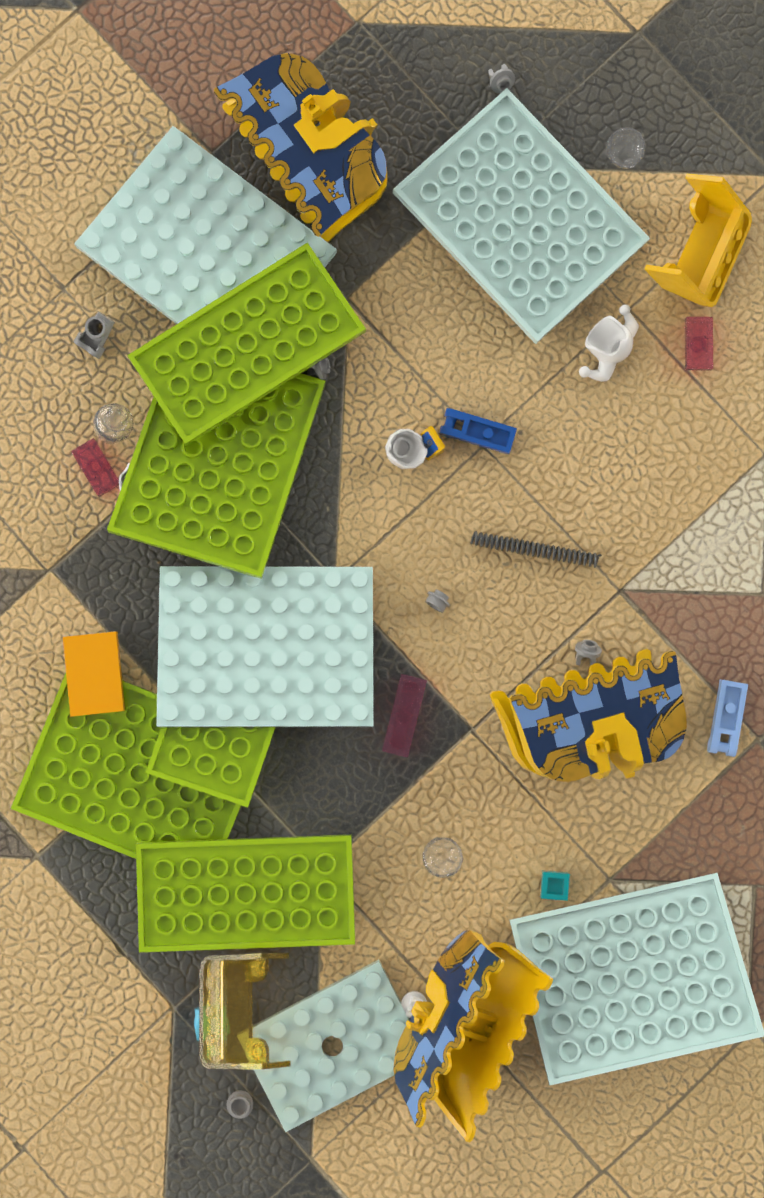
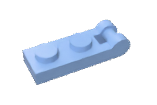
(727, 717)

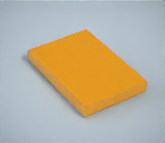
(93, 673)

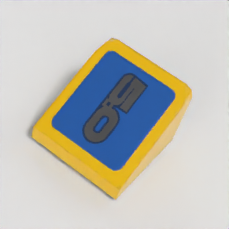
(432, 443)

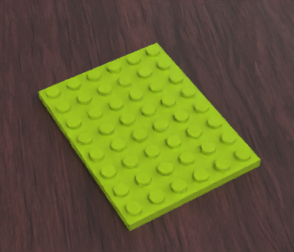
(225, 489)
(94, 781)

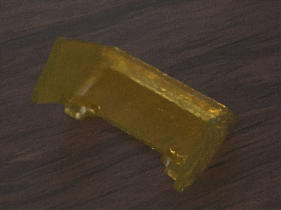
(226, 1012)

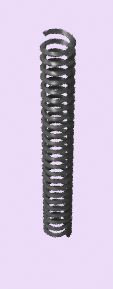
(539, 547)

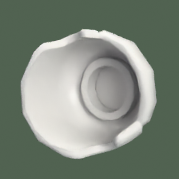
(405, 449)

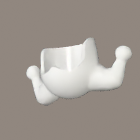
(610, 344)

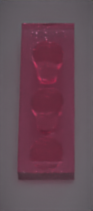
(404, 715)

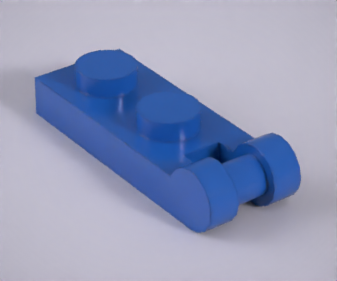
(478, 431)

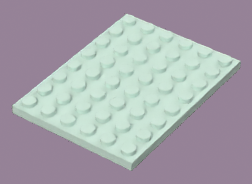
(521, 215)
(191, 230)
(265, 648)
(638, 979)

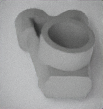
(91, 338)

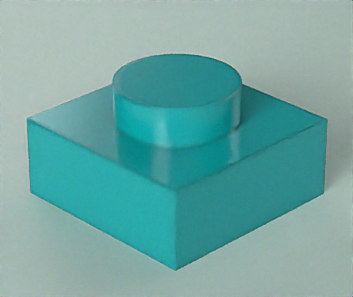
(554, 885)

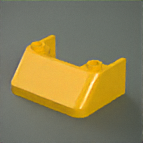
(712, 245)

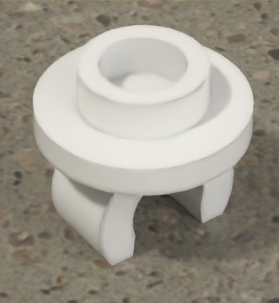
(409, 1000)

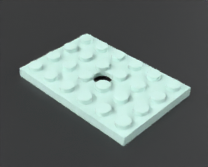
(356, 1010)

